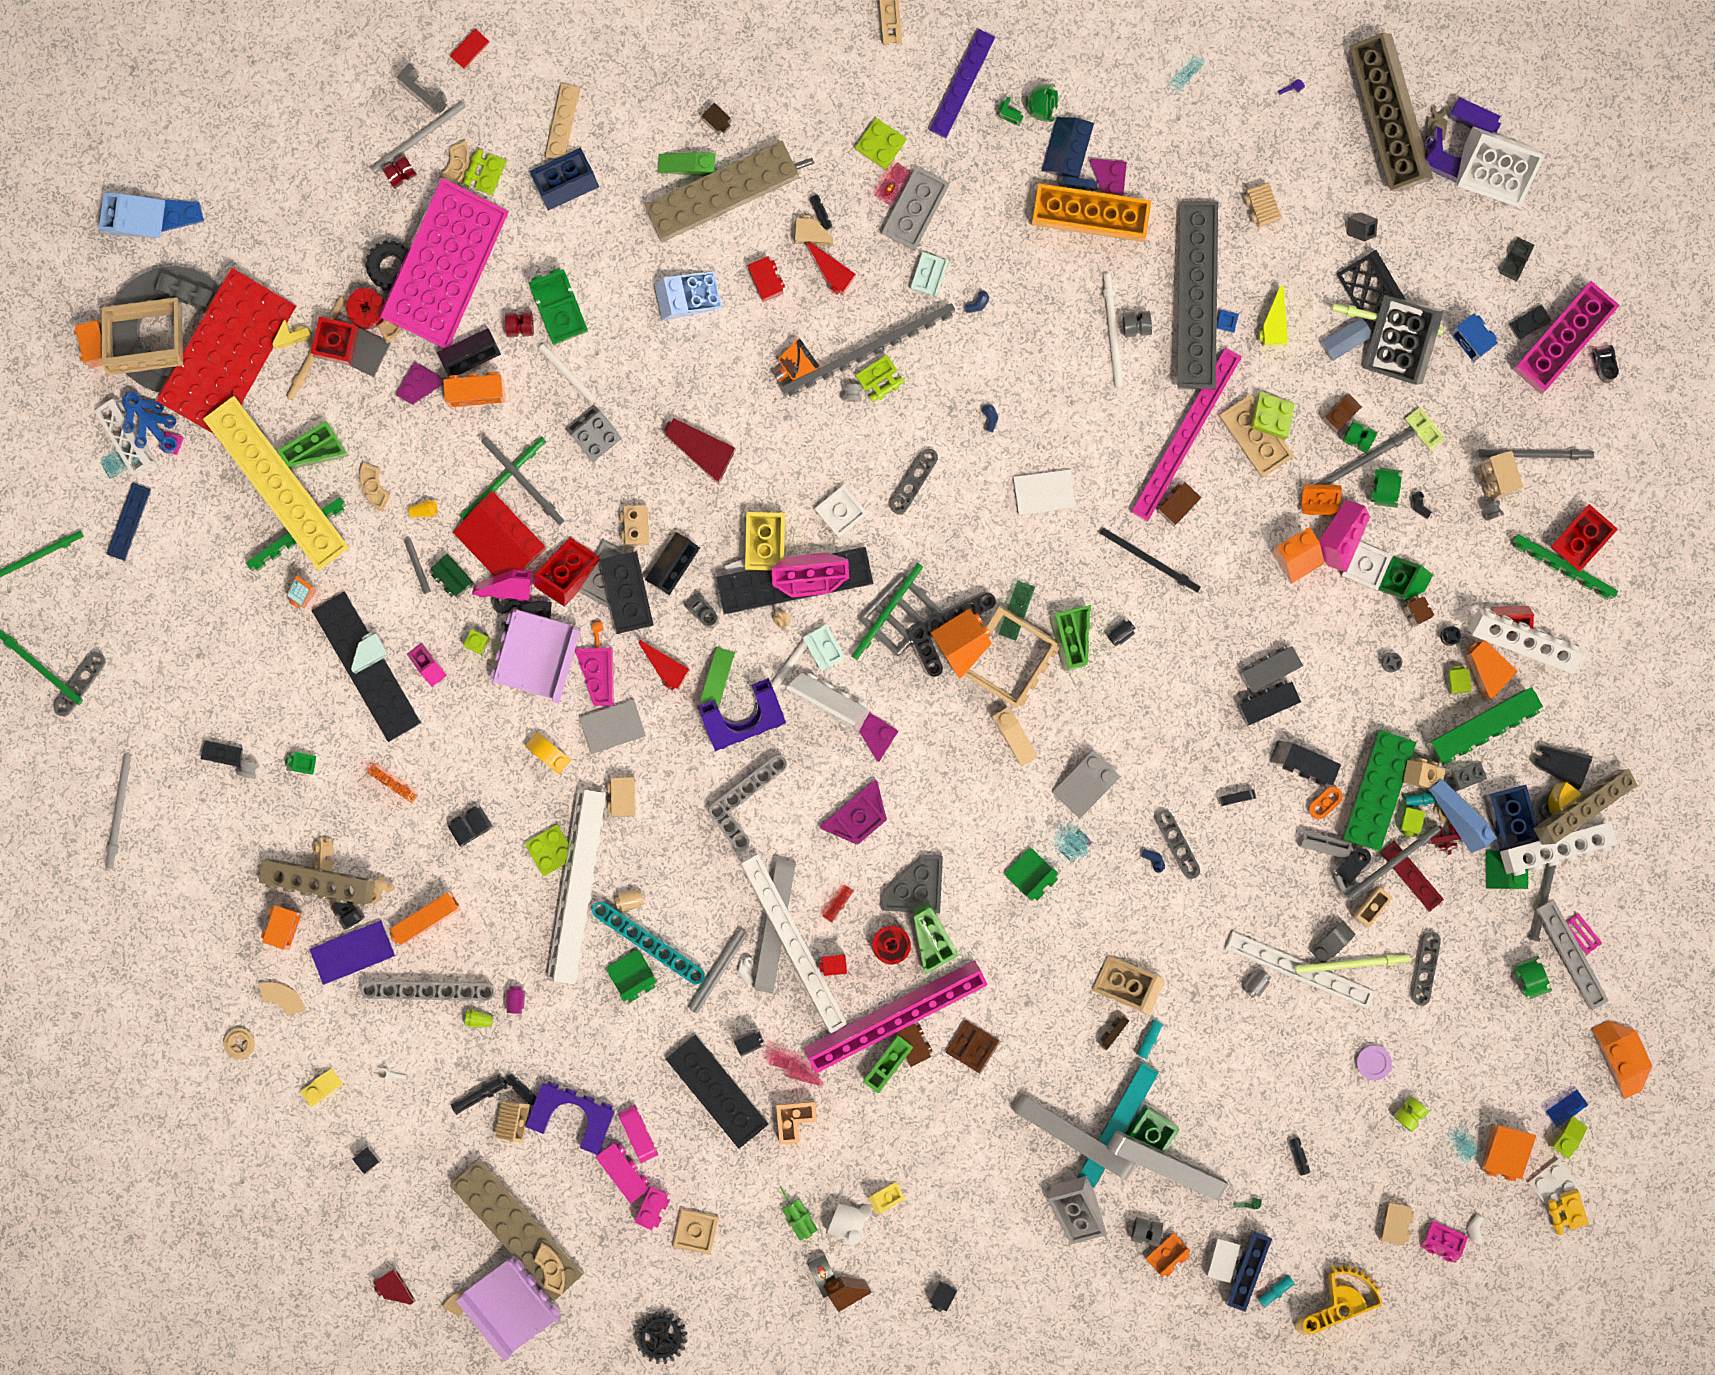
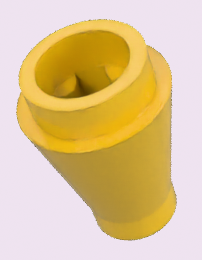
(424, 509)

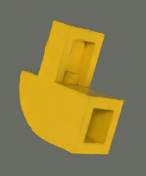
(547, 753)
(1561, 795)

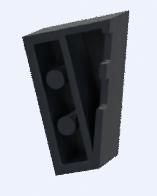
(1305, 762)

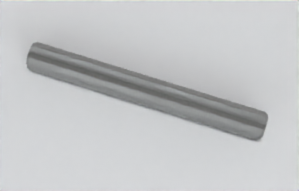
(718, 971)

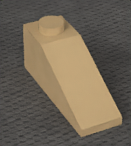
(1015, 736)

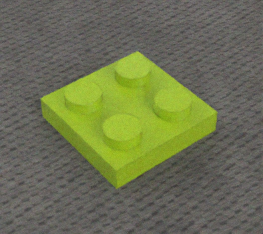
(880, 144)
(1272, 415)
(549, 850)

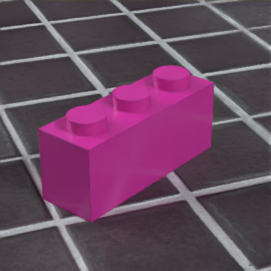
(623, 1172)

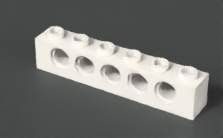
(1567, 661)
(1602, 833)

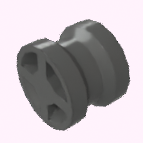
(1492, 510)
(1395, 661)

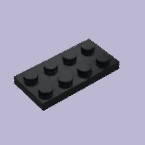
(626, 592)

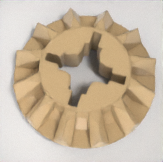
(236, 1052)

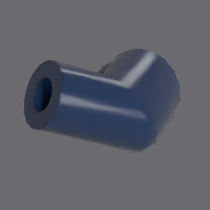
(979, 304)
(990, 412)
(1156, 860)

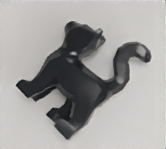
(540, 608)

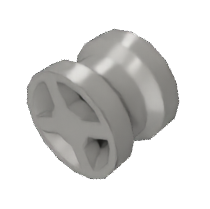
(852, 393)
(247, 769)

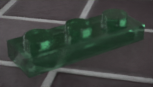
(1018, 605)

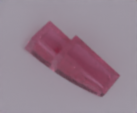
(795, 1068)

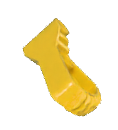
(1340, 1296)

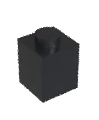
(367, 1159)
(942, 1296)

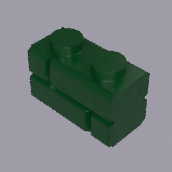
(452, 576)

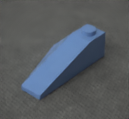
(1464, 818)

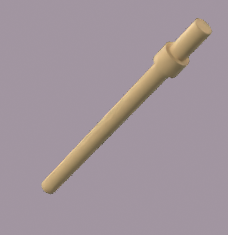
(298, 381)

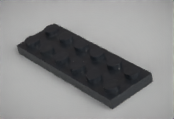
(717, 1091)

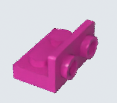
(1444, 1242)

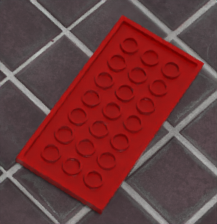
(225, 348)

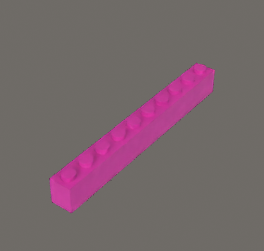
(895, 1016)

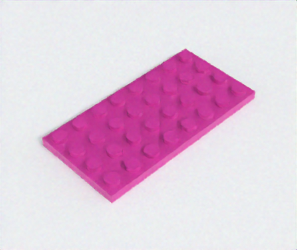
(443, 263)

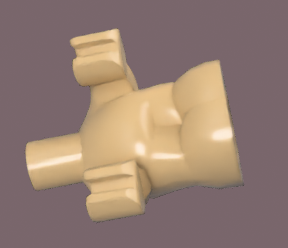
(379, 886)

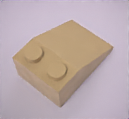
(1129, 985)

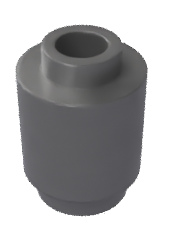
(1257, 983)

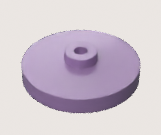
(1374, 1062)

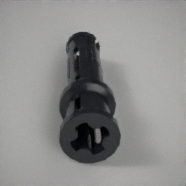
(487, 1090)

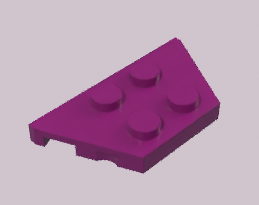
(858, 816)

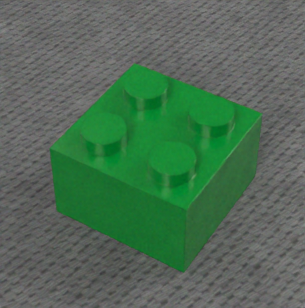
(1153, 1129)

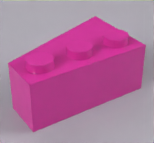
(1344, 535)

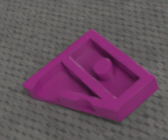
(418, 384)
(877, 735)

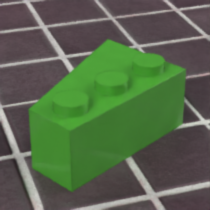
(313, 448)
(1072, 633)
(933, 940)

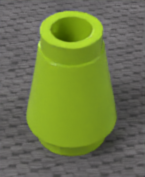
(477, 1019)

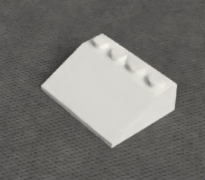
(1498, 166)
(828, 701)

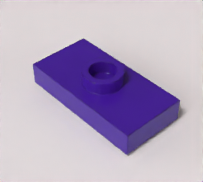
(1434, 144)

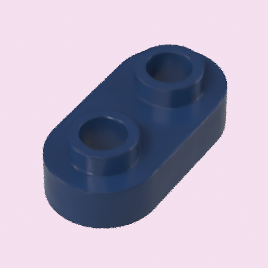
(1078, 183)

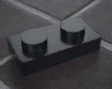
(1530, 322)
(221, 753)

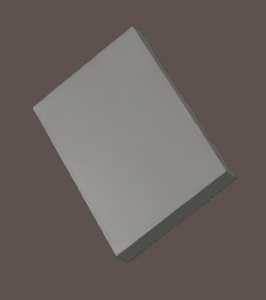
(594, 585)
(612, 726)

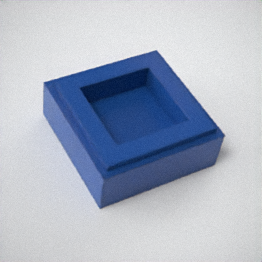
(1227, 321)

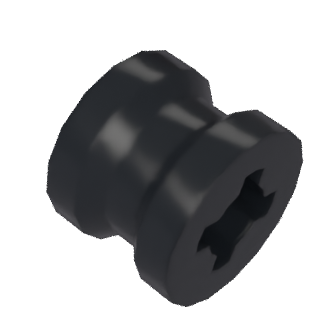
(1452, 633)

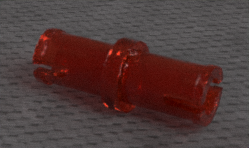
(838, 903)

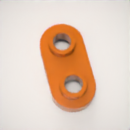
(1325, 803)

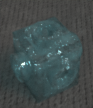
(1075, 845)

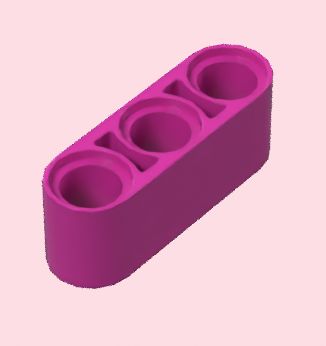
(637, 1134)

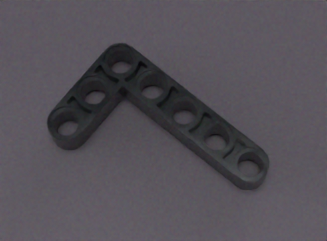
(941, 617)

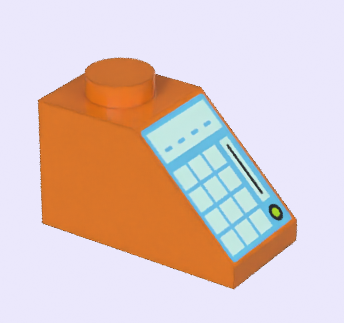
(300, 593)

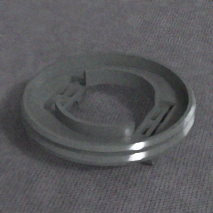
(170, 281)

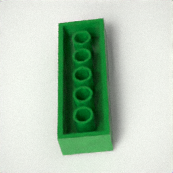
(1478, 729)
(1378, 791)

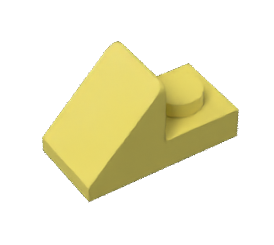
(286, 338)
(321, 1087)
(886, 1198)

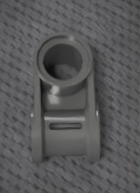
(700, 608)

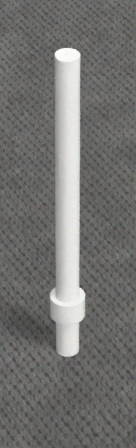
(1109, 293)

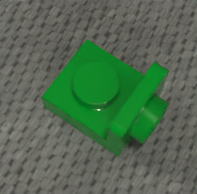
(1011, 115)
(300, 762)

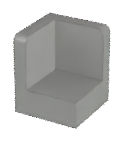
(1343, 886)

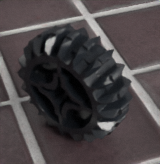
(652, 1332)

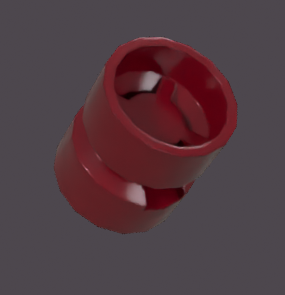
(399, 171)
(512, 323)

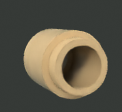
(629, 900)

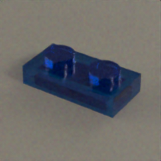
(1566, 1108)

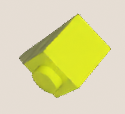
(1275, 325)

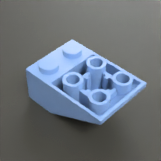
(131, 215)
(687, 295)

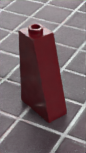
(702, 449)

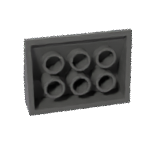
(1403, 339)

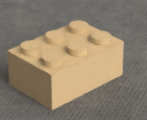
(1500, 476)

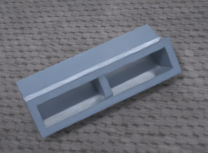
(1347, 339)

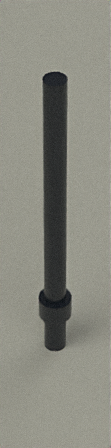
(1182, 579)

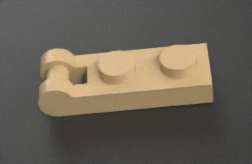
(890, 21)

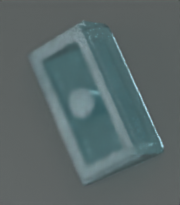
(1187, 73)

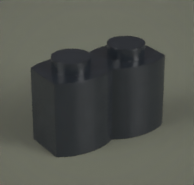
(470, 826)
(748, 1042)

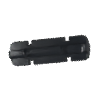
(820, 212)
(521, 1089)
(1299, 1156)

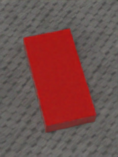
(469, 49)

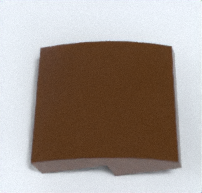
(973, 1047)

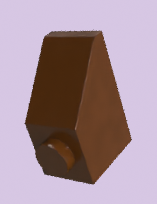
(1342, 413)
(846, 1291)

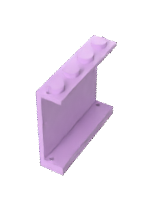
(535, 654)
(508, 1307)

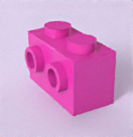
(651, 1208)

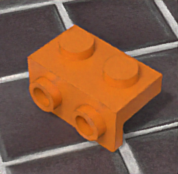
(1321, 499)
(1168, 1255)

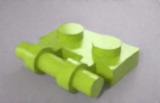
(489, 175)
(877, 373)

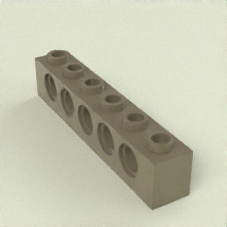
(1585, 806)
(362, 886)

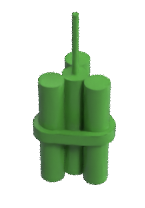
(799, 1218)

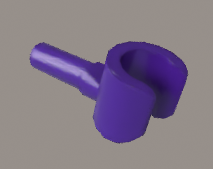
(1298, 85)

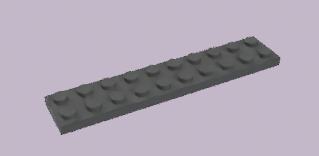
(1198, 295)

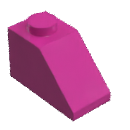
(426, 665)

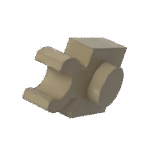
(1437, 121)

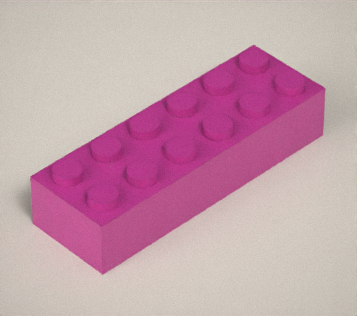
(1566, 337)

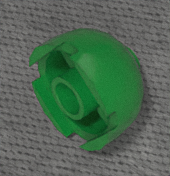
(1041, 99)

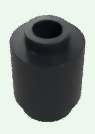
(1121, 632)

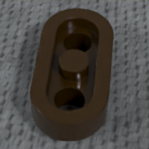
(1118, 1026)

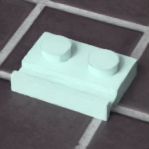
(929, 274)
(823, 647)

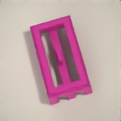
(1581, 932)

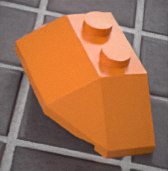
(1624, 1056)

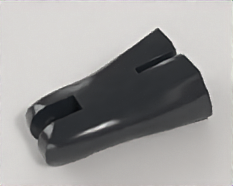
(1564, 765)

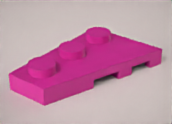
(598, 673)

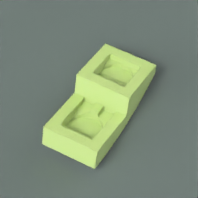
(1424, 429)

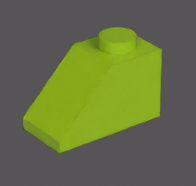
(1569, 1138)

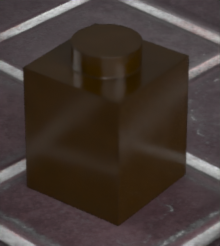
(717, 119)

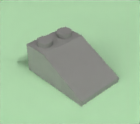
(1086, 784)
(1077, 1209)

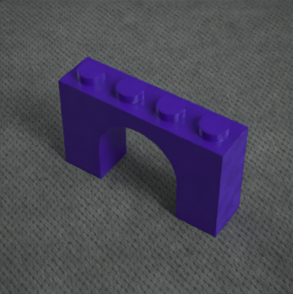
(1470, 116)
(726, 733)
(598, 1115)

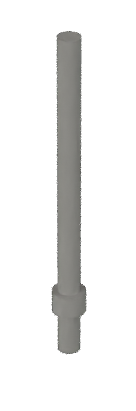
(389, 158)
(112, 848)

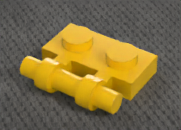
(1573, 1210)

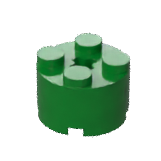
(1387, 487)
(1533, 977)

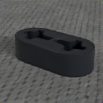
(1237, 797)

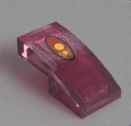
(893, 183)

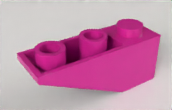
(511, 584)

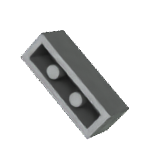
(1271, 668)

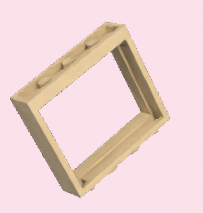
(142, 361)
(1041, 667)

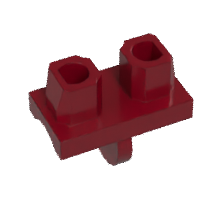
(1439, 838)

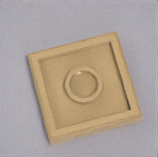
(695, 1231)

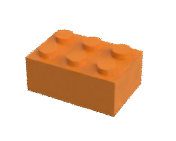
(474, 390)

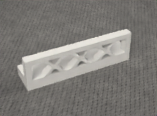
(119, 413)

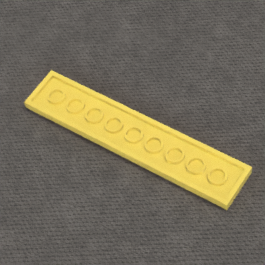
(276, 483)

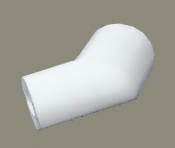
(744, 970)
(1474, 1231)

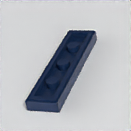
(129, 522)

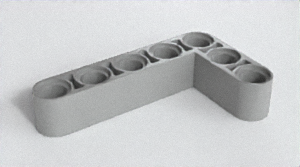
(742, 797)

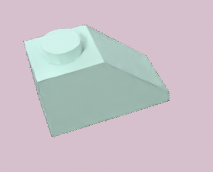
(368, 652)

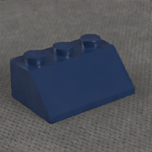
(1067, 147)
(564, 179)
(1512, 817)

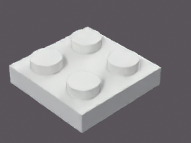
(841, 511)
(1368, 566)
(1552, 1182)

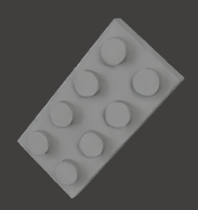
(915, 208)

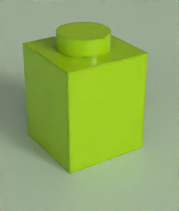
(476, 642)
(1459, 680)
(1412, 822)

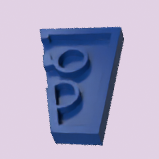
(181, 214)

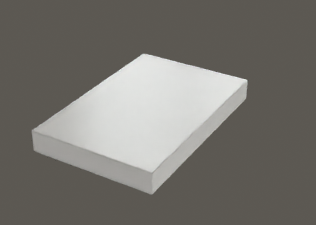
(1044, 492)

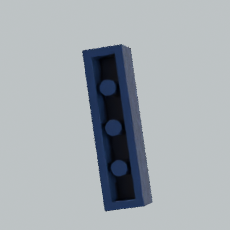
(1248, 1271)

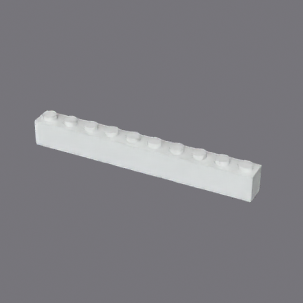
(576, 886)

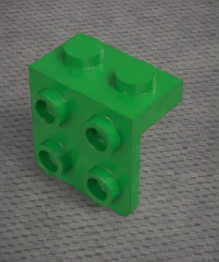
(1031, 875)
(632, 976)

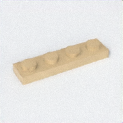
(562, 121)

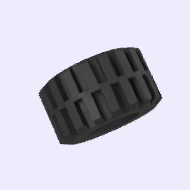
(376, 257)

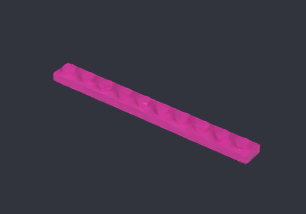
(1185, 437)

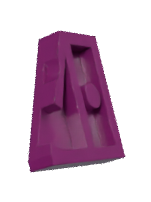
(1110, 175)

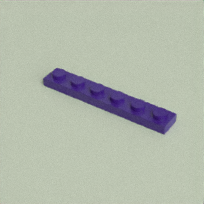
(962, 84)

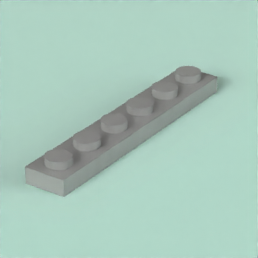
(1572, 954)

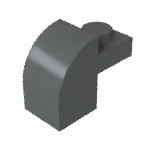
(1333, 942)

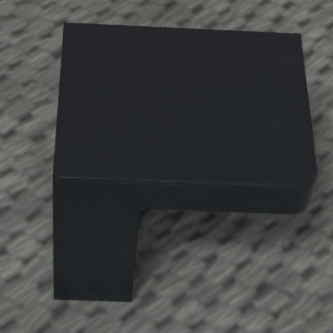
(1362, 227)

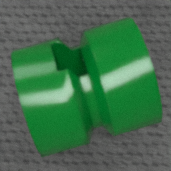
(1353, 436)

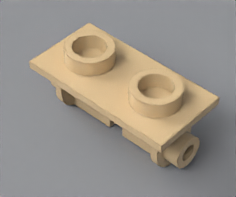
(321, 850)

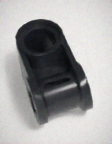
(1605, 359)
(1352, 867)

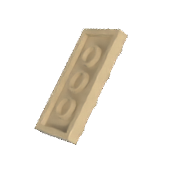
(1262, 449)

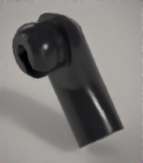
(1418, 505)

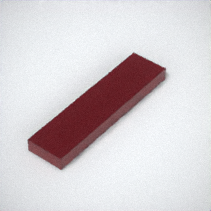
(1413, 878)

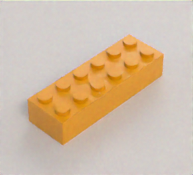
(1091, 212)

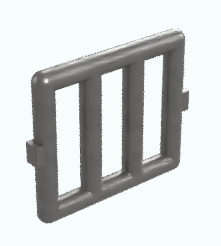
(876, 605)

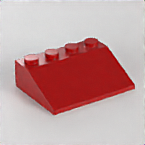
(498, 537)

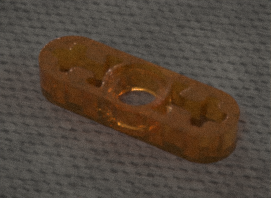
(392, 784)

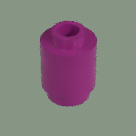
(515, 1000)

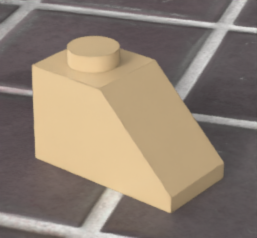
(811, 231)

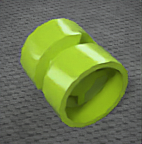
(1411, 1113)

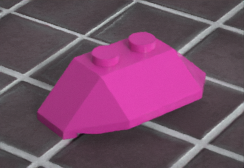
(810, 574)

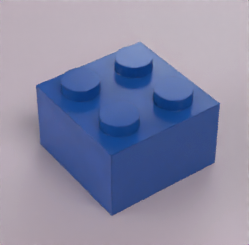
(1474, 337)

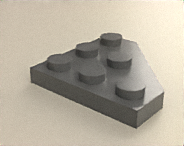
(916, 886)

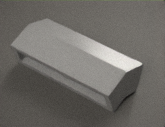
(1325, 844)

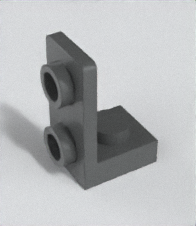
(1465, 777)

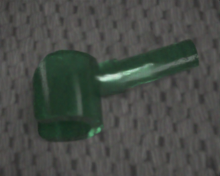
(1255, 1204)

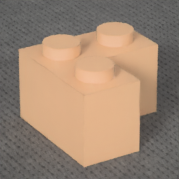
(790, 1115)

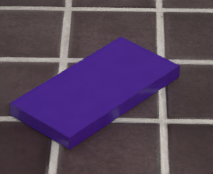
(352, 952)

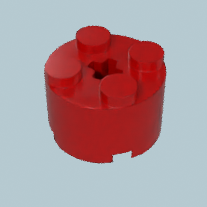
(359, 299)
(886, 935)

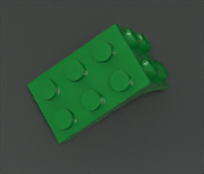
(558, 306)

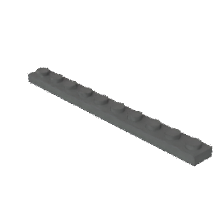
(876, 347)

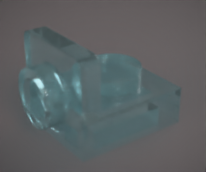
(1466, 1148)

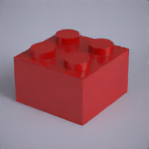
(334, 341)

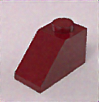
(393, 1288)

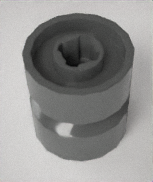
(1137, 324)
(1140, 1230)

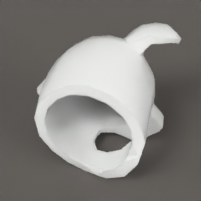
(849, 1223)

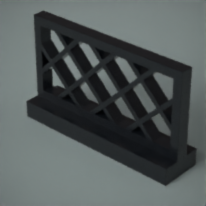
(1384, 276)

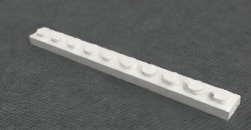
(793, 943)

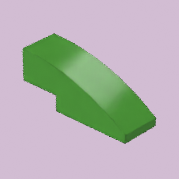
(717, 676)

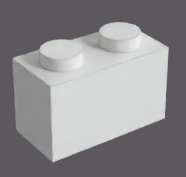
(1223, 1260)

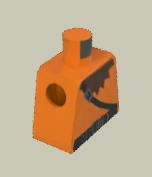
(795, 362)

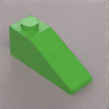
(687, 163)
(888, 1064)

